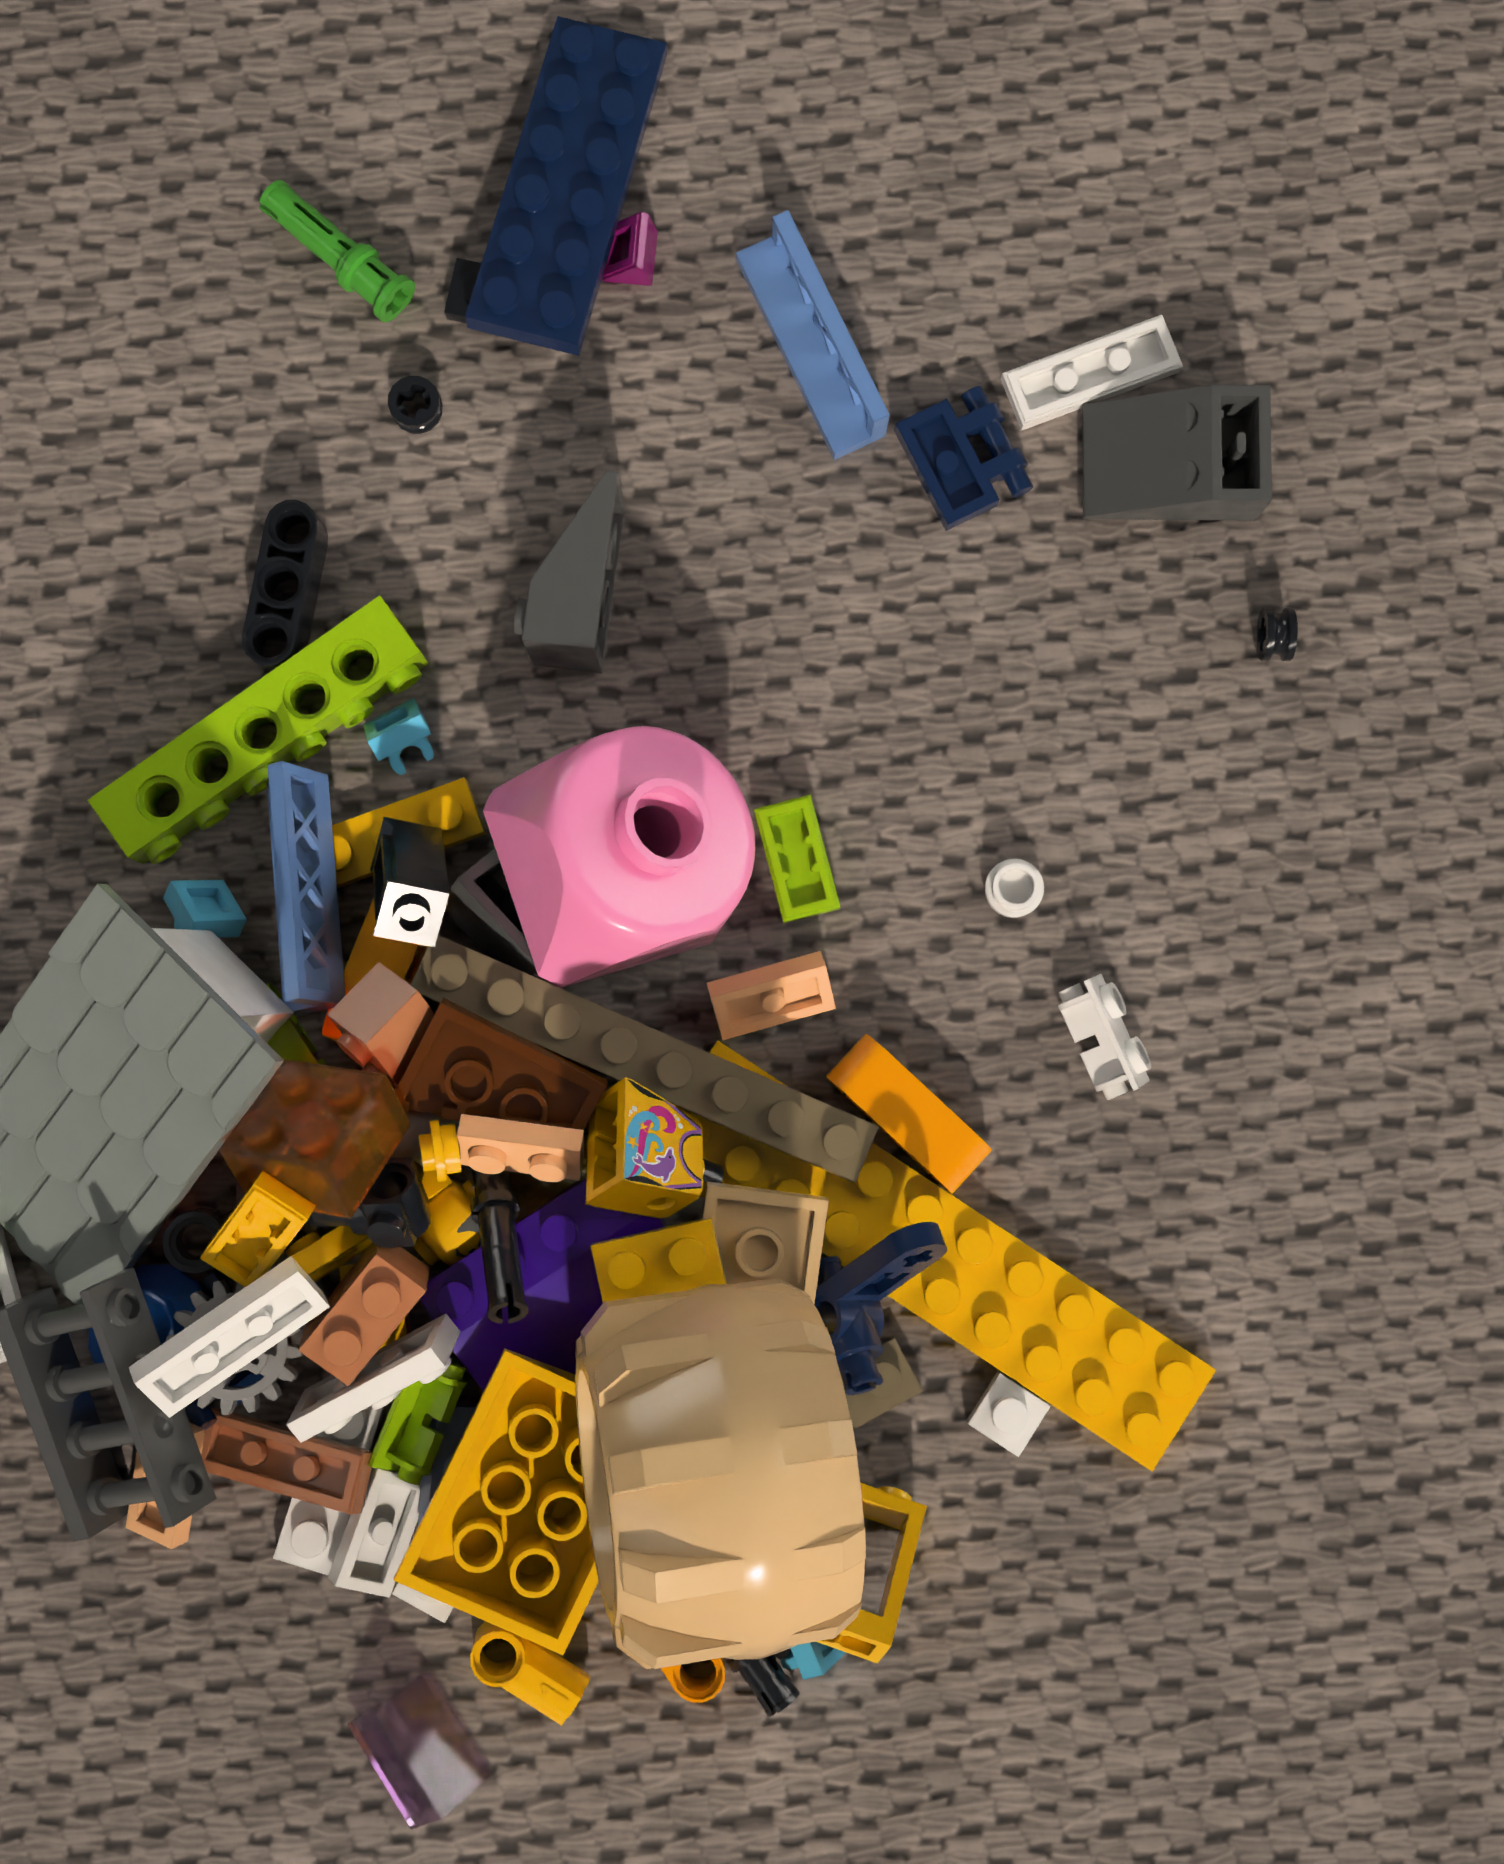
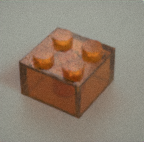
(319, 1134)

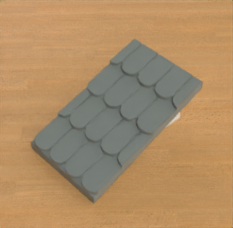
(123, 1085)

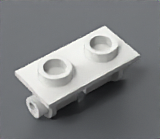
(1118, 1055)

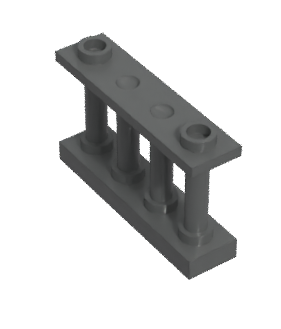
(65, 1417)

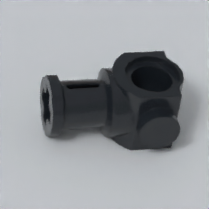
(392, 1210)

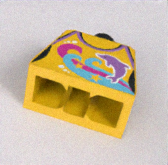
(645, 1154)

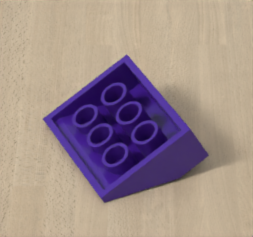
(556, 1280)

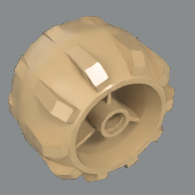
(719, 1473)

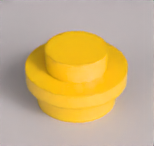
(440, 1150)

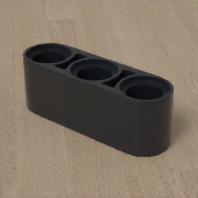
(275, 564)

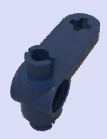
(852, 1296)

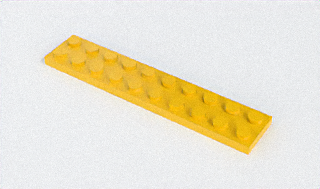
(992, 1293)

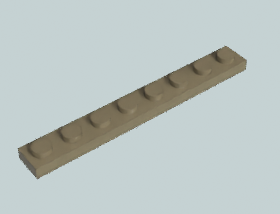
(649, 1057)

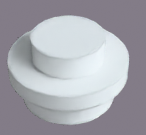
(1014, 888)

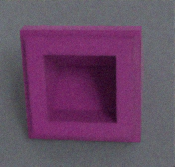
(632, 251)

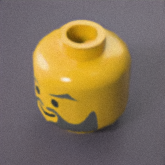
(451, 1229)

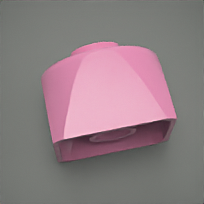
(621, 851)

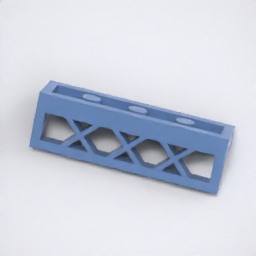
(813, 339)
(305, 888)

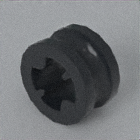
(405, 390)
(1277, 634)

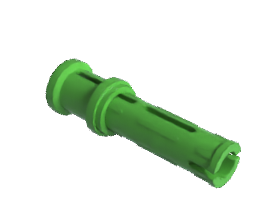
(355, 264)

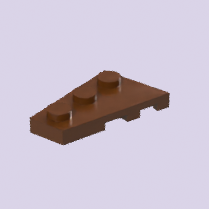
(494, 1073)

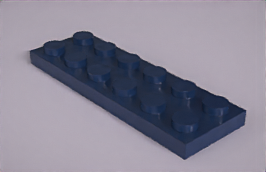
(567, 186)

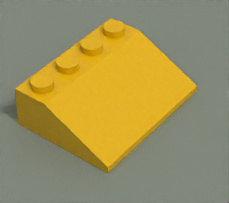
(511, 1511)

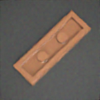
(276, 1461)

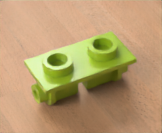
(406, 1439)

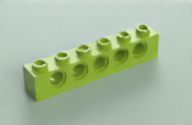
(131, 801)

